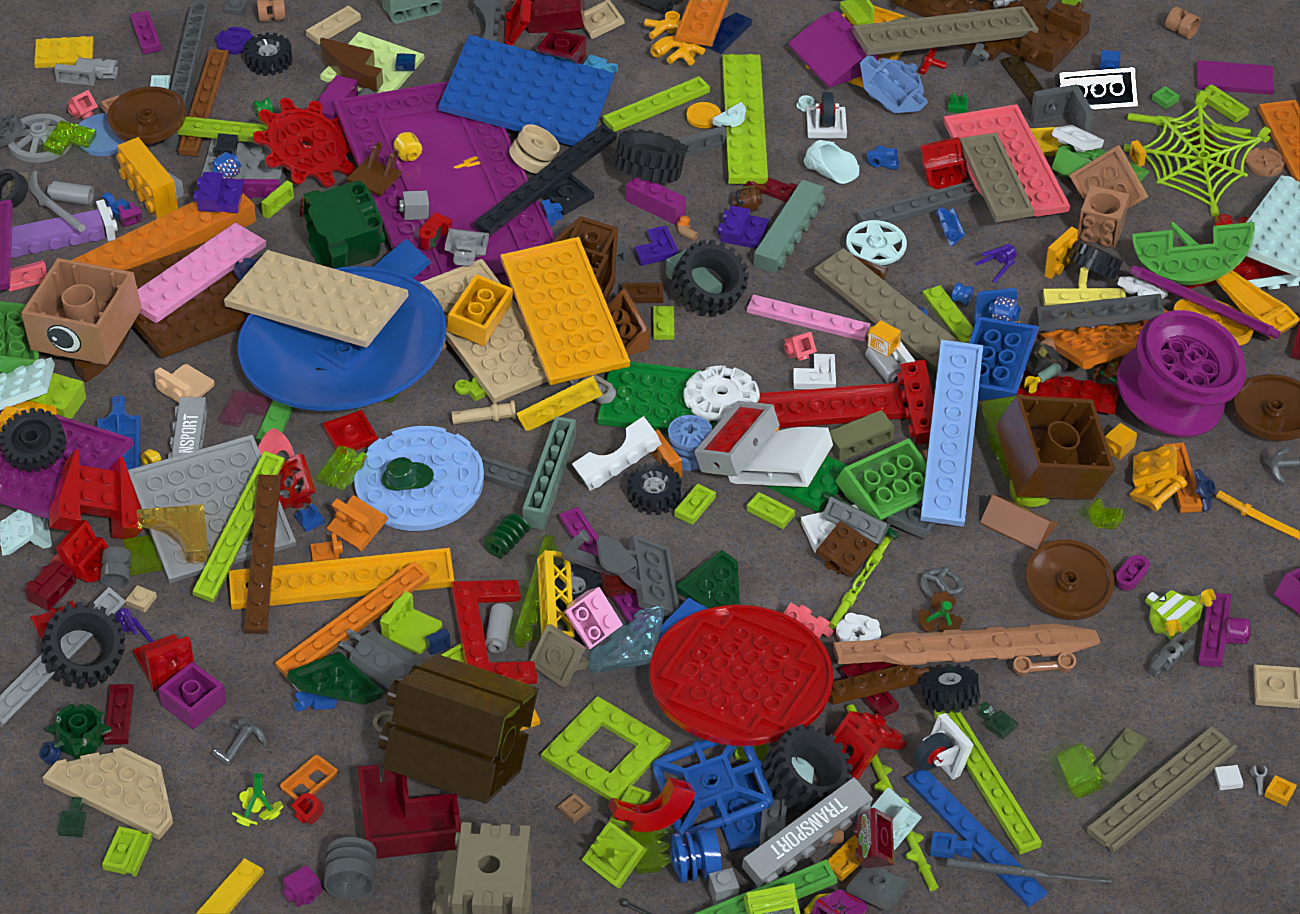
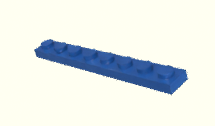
(969, 829)

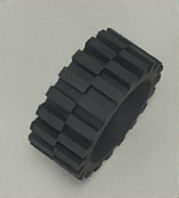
(649, 156)
(724, 264)
(87, 620)
(820, 753)

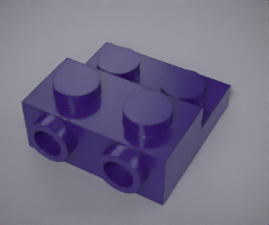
(218, 193)
(742, 228)

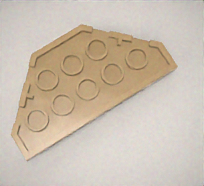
(119, 786)

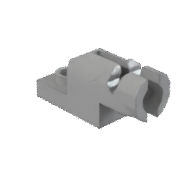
(86, 71)

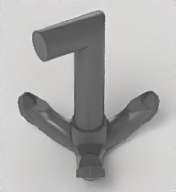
(1276, 463)
(247, 727)

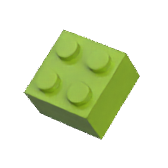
(63, 393)

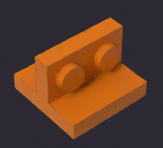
(356, 522)

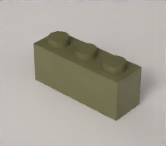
(861, 435)

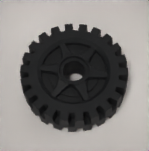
(29, 454)

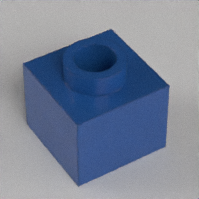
(1109, 60)

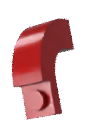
(660, 812)

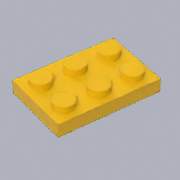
(62, 50)

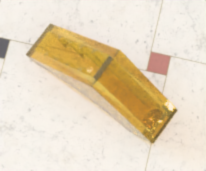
(182, 524)

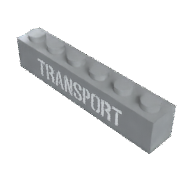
(189, 427)
(807, 833)

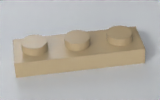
(333, 24)

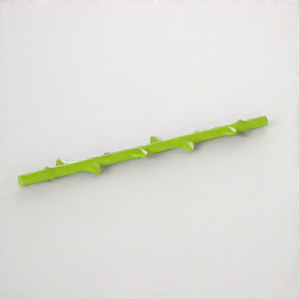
(912, 838)

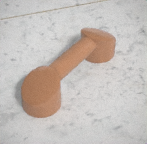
(1065, 663)

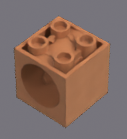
(1103, 216)

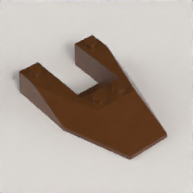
(600, 247)

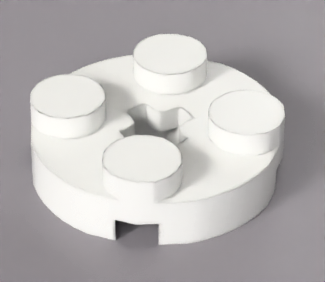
(854, 623)

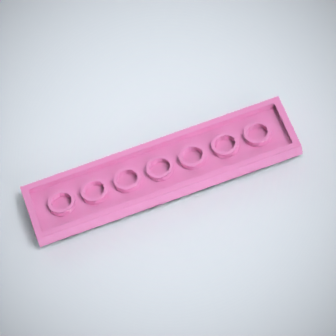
(197, 271)

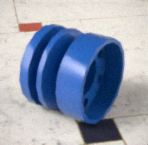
(695, 855)

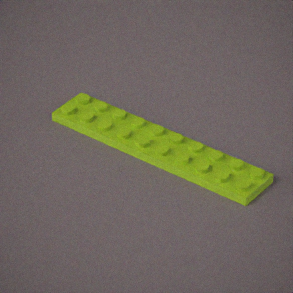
(746, 141)

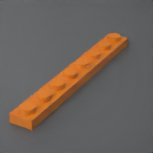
(354, 618)

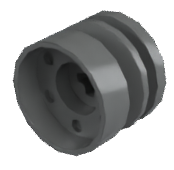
(350, 868)

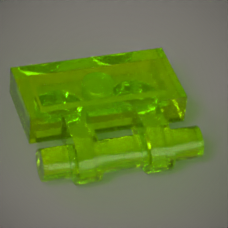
(336, 467)

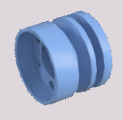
(685, 436)

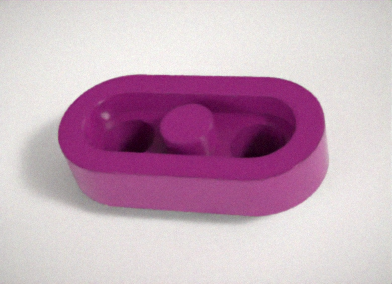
(1131, 573)

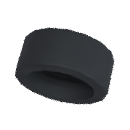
(21, 186)

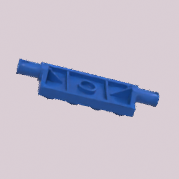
(124, 424)

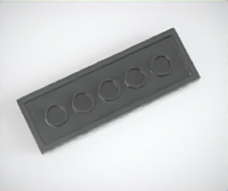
(1099, 312)

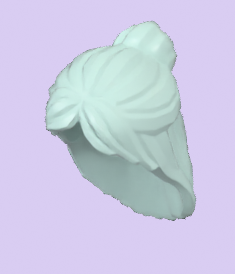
(832, 162)

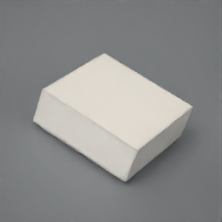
(1228, 777)

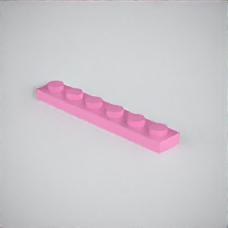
(808, 317)

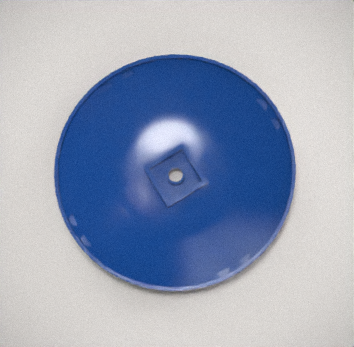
(284, 358)

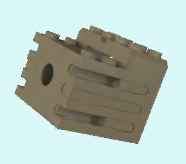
(486, 872)

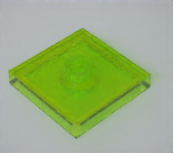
(143, 555)

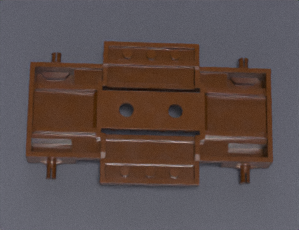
(1057, 33)

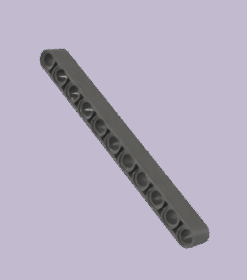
(189, 59)

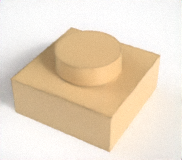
(141, 598)

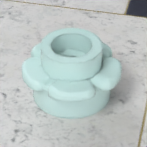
(804, 102)

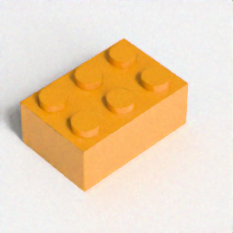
(480, 310)

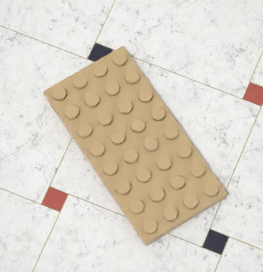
(316, 298)
(509, 358)

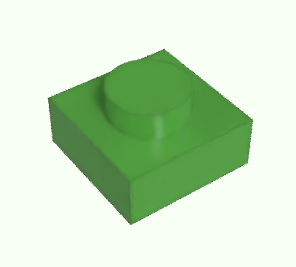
(1165, 97)

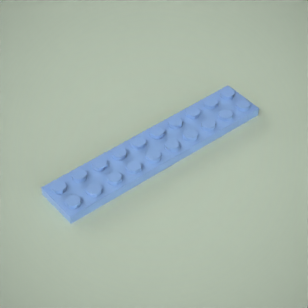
(952, 433)

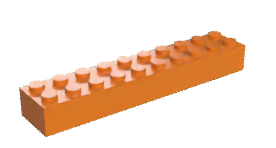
(168, 235)

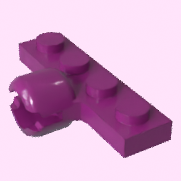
(1221, 630)

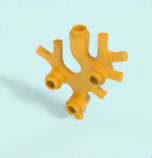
(662, 46)

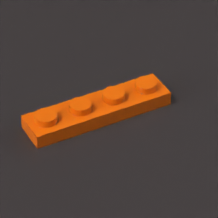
(1186, 498)

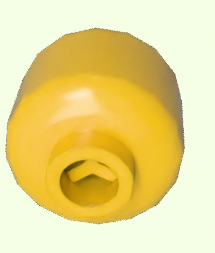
(408, 146)

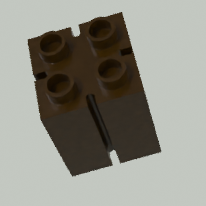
(458, 727)

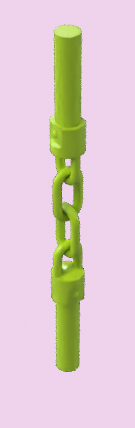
(1159, 122)
(849, 598)

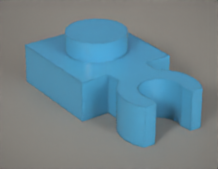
(600, 63)

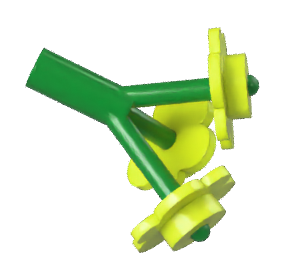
(253, 800)

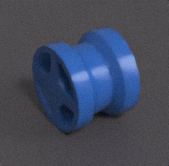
(962, 293)

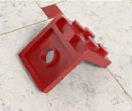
(164, 659)
(866, 736)

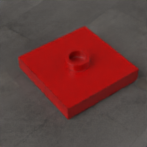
(350, 431)

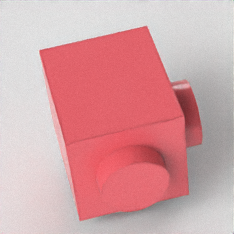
(82, 105)
(800, 346)

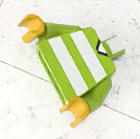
(1176, 611)

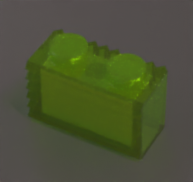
(1080, 771)

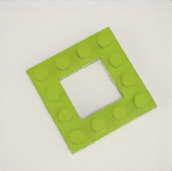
(564, 756)

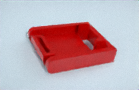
(516, 20)

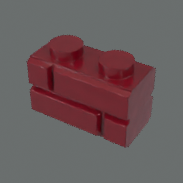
(50, 585)

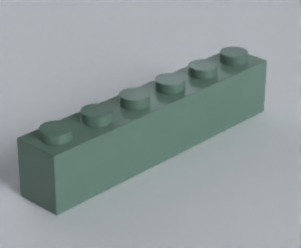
(789, 226)
(549, 472)

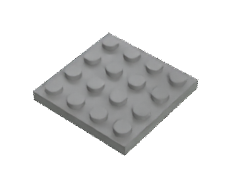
(252, 160)

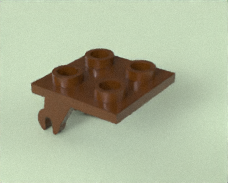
(375, 174)

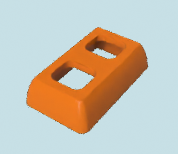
(667, 455)
(302, 775)

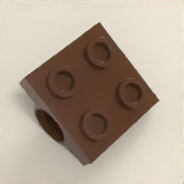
(845, 549)

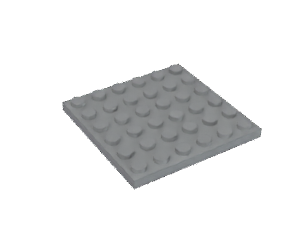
(206, 477)

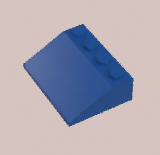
(1004, 355)

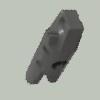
(1170, 654)

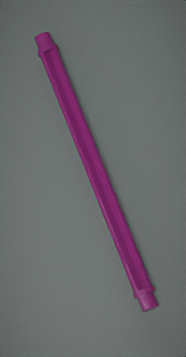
(1205, 302)

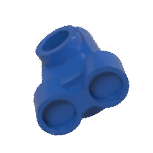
(883, 157)

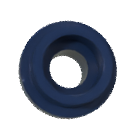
(49, 753)

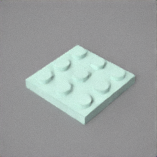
(25, 382)

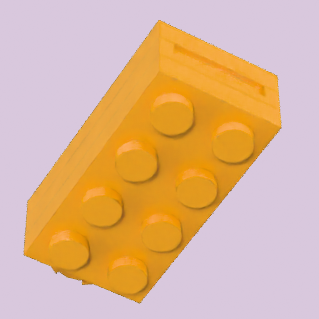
(147, 177)

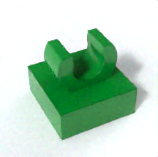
(958, 104)

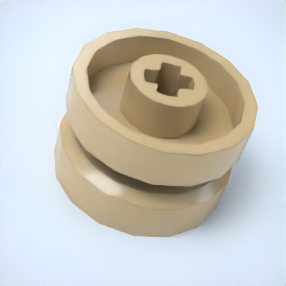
(534, 148)

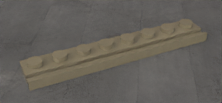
(1161, 790)

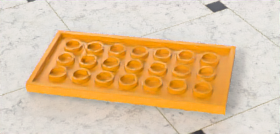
(564, 311)

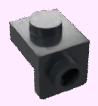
(226, 143)

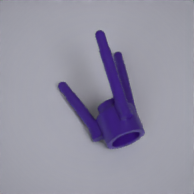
(1003, 255)
(129, 622)

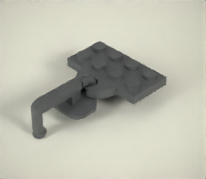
(643, 567)

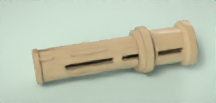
(493, 412)

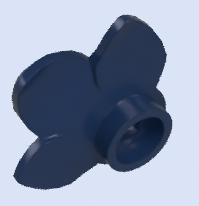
(1205, 489)

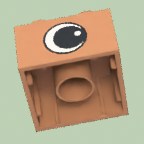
(81, 311)

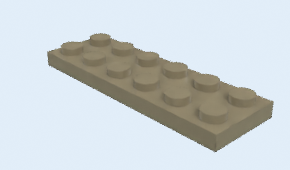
(996, 177)

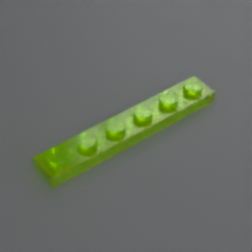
(529, 611)

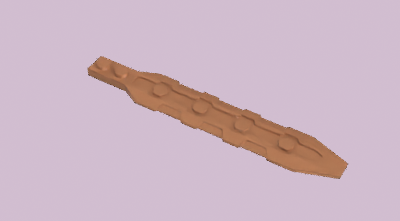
(967, 645)

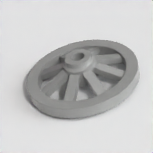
(37, 133)

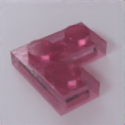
(241, 404)

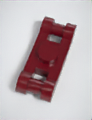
(773, 188)

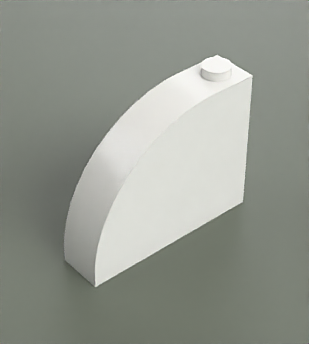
(787, 458)

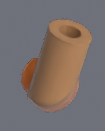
(684, 228)

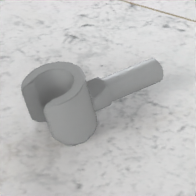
(1259, 778)

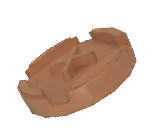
(1265, 162)

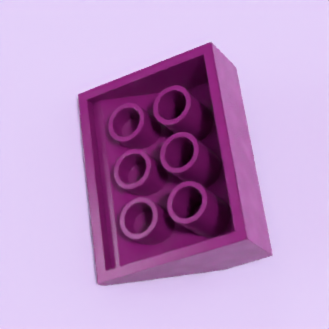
(830, 49)

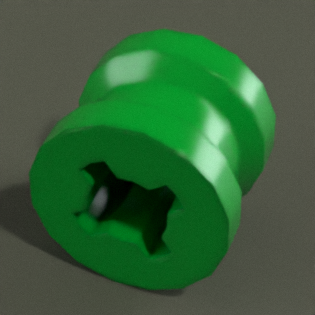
(265, 104)

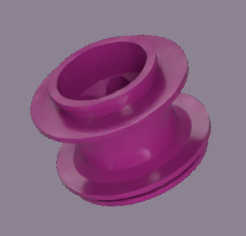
(1181, 373)

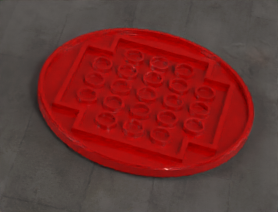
(740, 675)

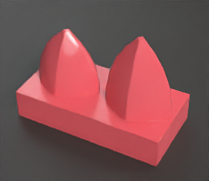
(27, 275)

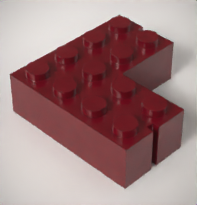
(403, 824)

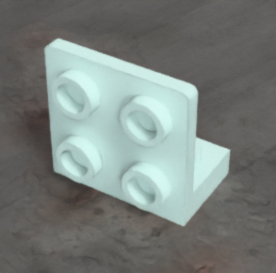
(22, 528)
(903, 815)

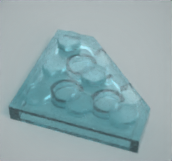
(630, 644)

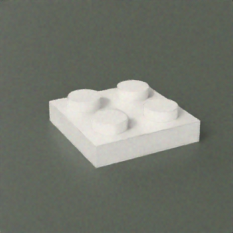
(1077, 137)

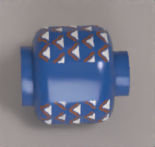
(226, 164)
(1005, 309)

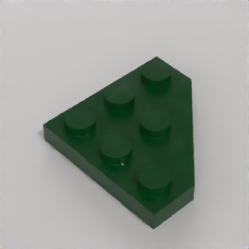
(713, 582)
(335, 678)

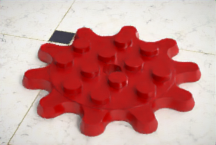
(308, 125)

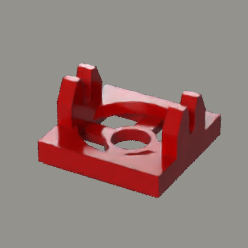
(296, 499)

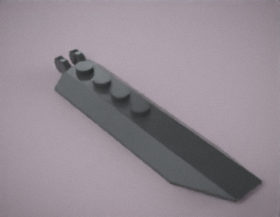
(380, 658)

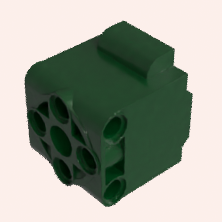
(343, 225)

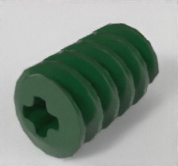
(506, 535)

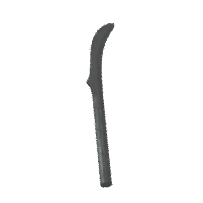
(1016, 870)

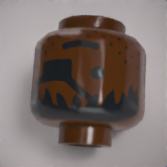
(748, 198)

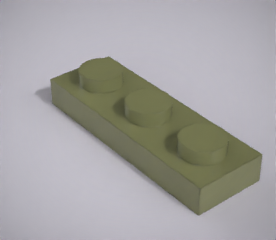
(1120, 755)

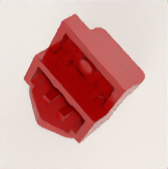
(943, 163)
(82, 552)

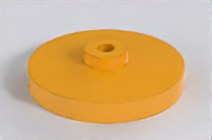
(702, 114)

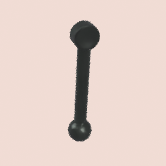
(625, 903)

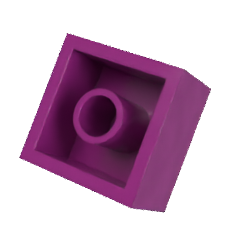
(192, 695)

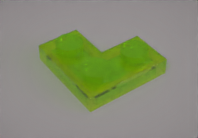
(68, 133)

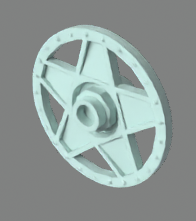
(877, 242)

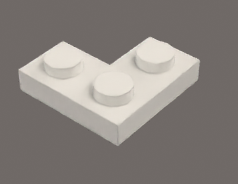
(820, 377)

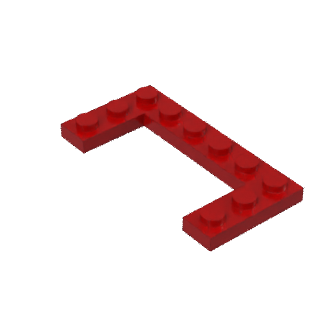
(466, 599)

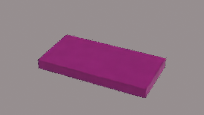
(1235, 77)

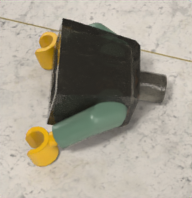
(1044, 364)

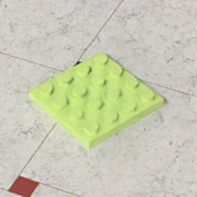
(384, 57)

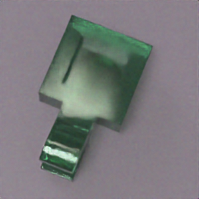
(997, 723)
(73, 821)

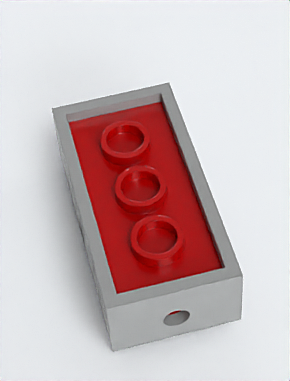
(737, 438)

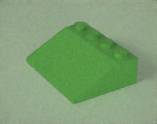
(1070, 160)
(13, 339)
(886, 480)

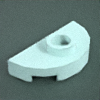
(732, 116)

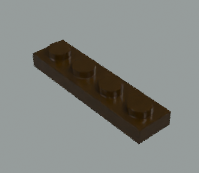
(1021, 76)

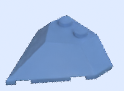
(893, 84)

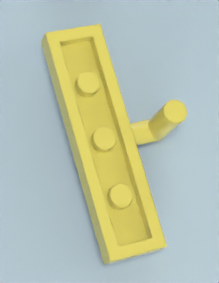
(1063, 296)

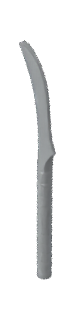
(46, 201)

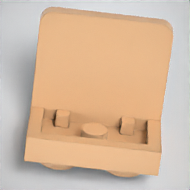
(183, 382)

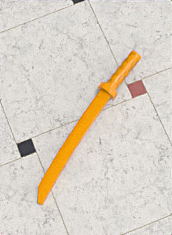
(1246, 509)

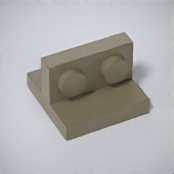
(559, 656)

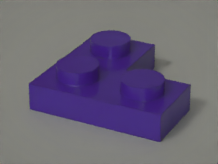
(660, 248)

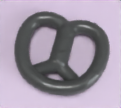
(941, 572)

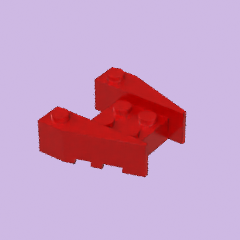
(95, 493)

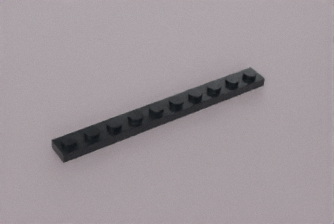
(545, 180)

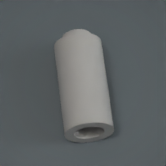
(71, 193)
(884, 365)
(498, 628)

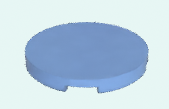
(105, 141)

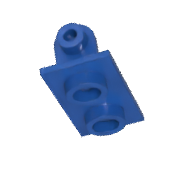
(951, 225)

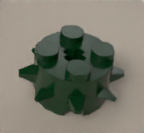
(79, 730)

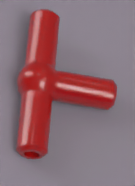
(930, 60)

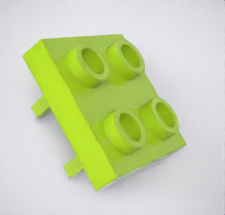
(614, 854)

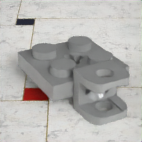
(466, 245)

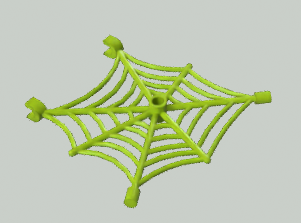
(1203, 157)

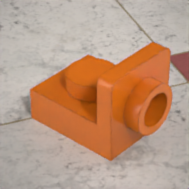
(327, 550)

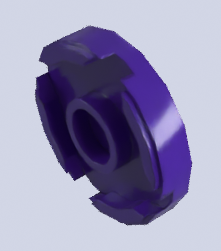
(233, 39)

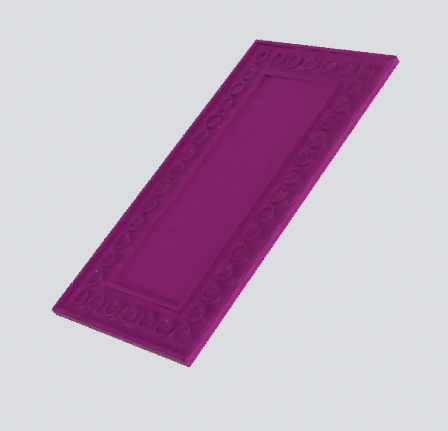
(454, 192)

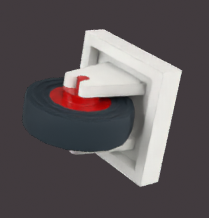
(826, 119)
(944, 748)

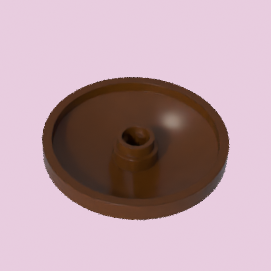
(146, 113)
(1269, 407)
(1069, 579)

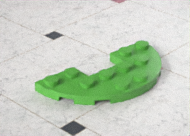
(1198, 262)

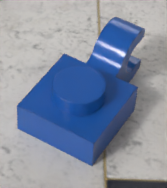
(110, 201)
(317, 701)
(946, 846)

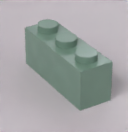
(700, 275)

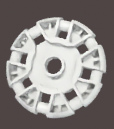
(736, 389)

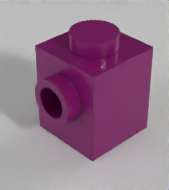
(301, 887)

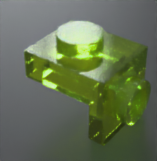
(1105, 517)

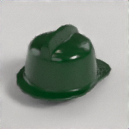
(405, 474)

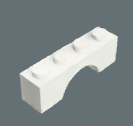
(598, 469)

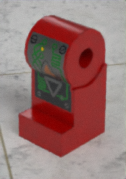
(433, 229)

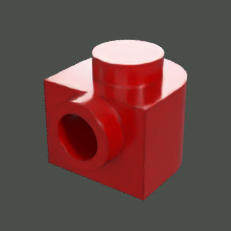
(308, 808)

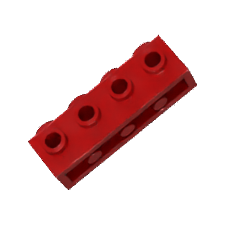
(919, 399)

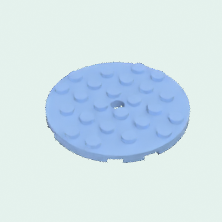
(448, 497)

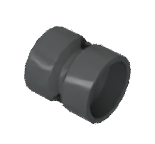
(116, 567)

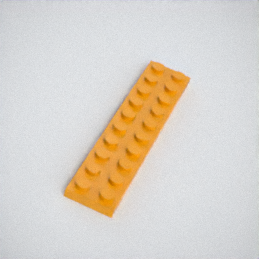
(342, 577)

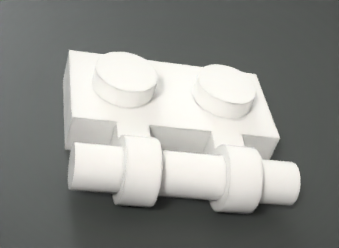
(1132, 285)

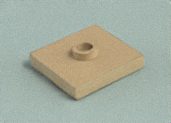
(601, 19)
(1277, 686)

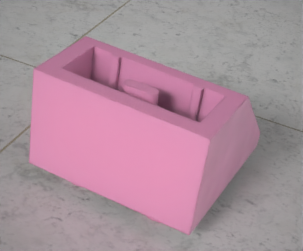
(592, 617)

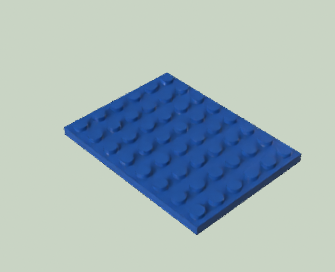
(526, 88)

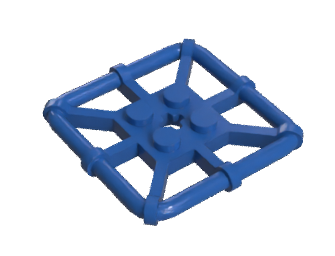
(724, 789)

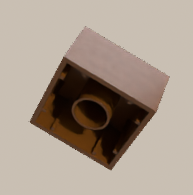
(1054, 447)

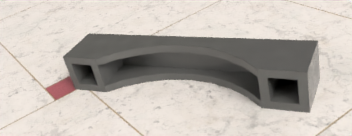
(489, 15)

